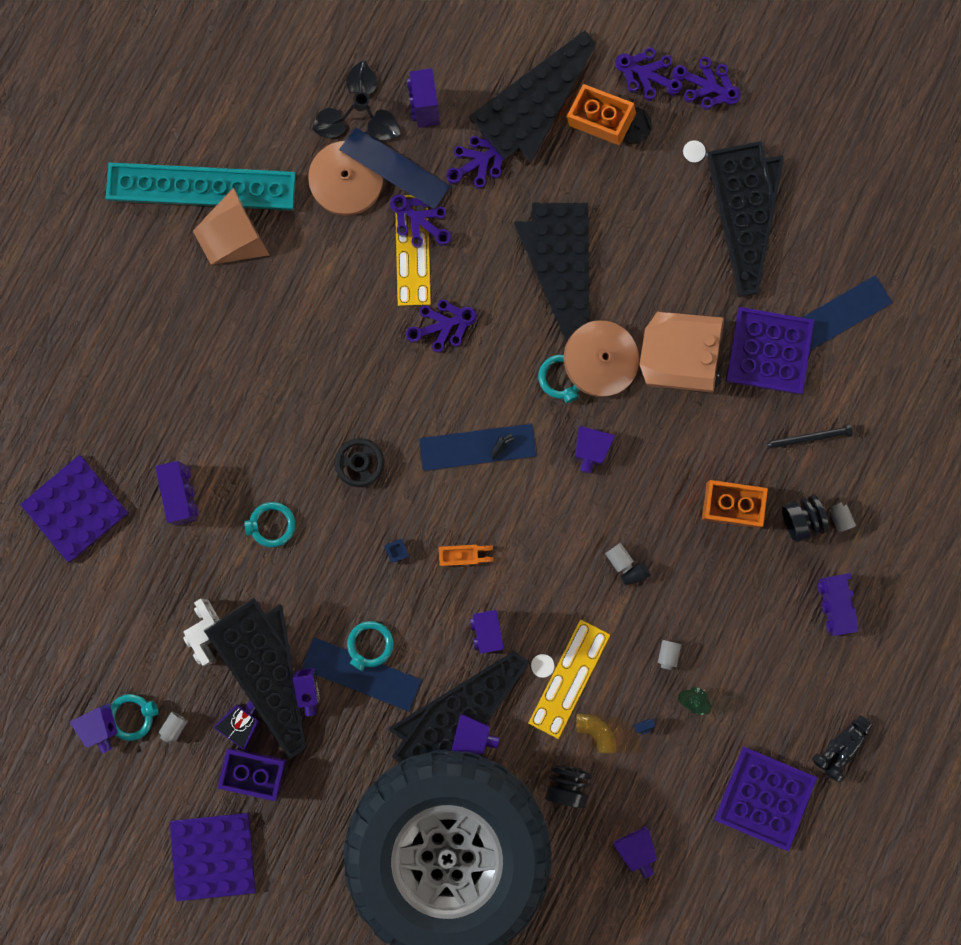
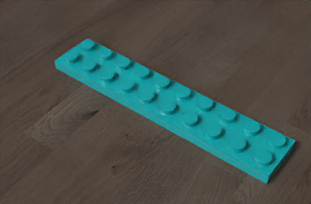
(199, 185)

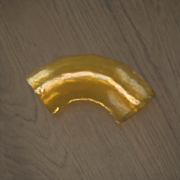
(598, 730)

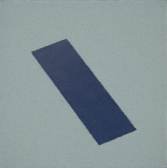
(394, 168)
(847, 310)
(475, 447)
(378, 681)

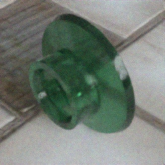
(695, 701)

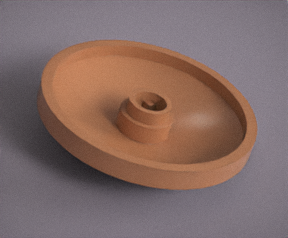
(338, 193)
(585, 362)

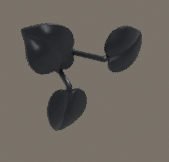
(362, 82)

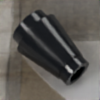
(636, 574)

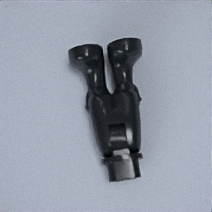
(845, 744)

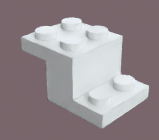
(196, 637)

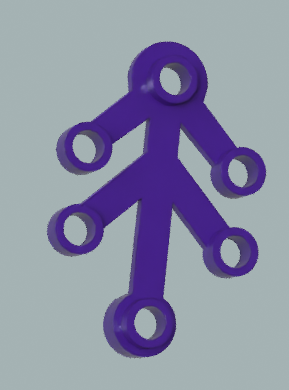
(645, 73)
(709, 85)
(480, 158)
(417, 219)
(444, 324)

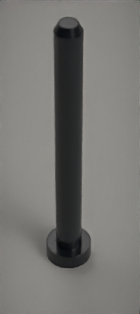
(846, 430)

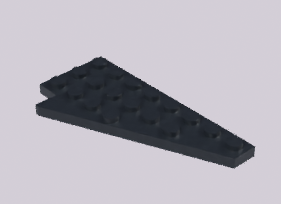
(528, 107)
(746, 200)
(560, 257)
(260, 660)
(478, 697)

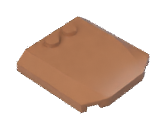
(681, 351)

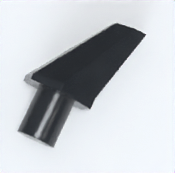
(500, 445)

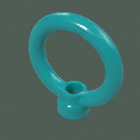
(569, 394)
(251, 526)
(357, 660)
(148, 709)

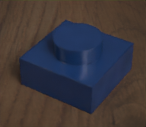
(396, 551)
(644, 726)

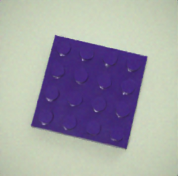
(770, 350)
(74, 508)
(765, 798)
(212, 856)

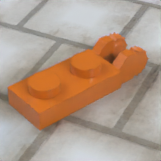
(463, 555)

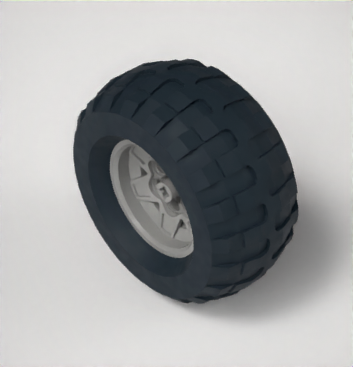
(414, 800)

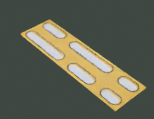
(412, 264)
(569, 679)

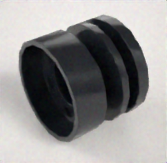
(807, 517)
(568, 786)

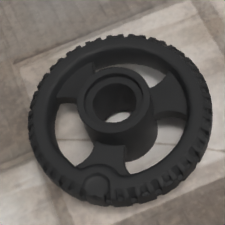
(342, 461)

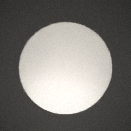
(694, 151)
(542, 665)

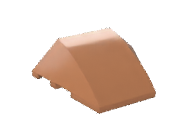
(229, 233)

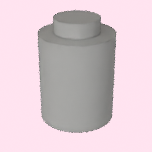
(842, 517)
(620, 558)
(669, 654)
(172, 727)

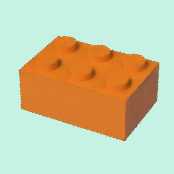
(601, 114)
(734, 504)

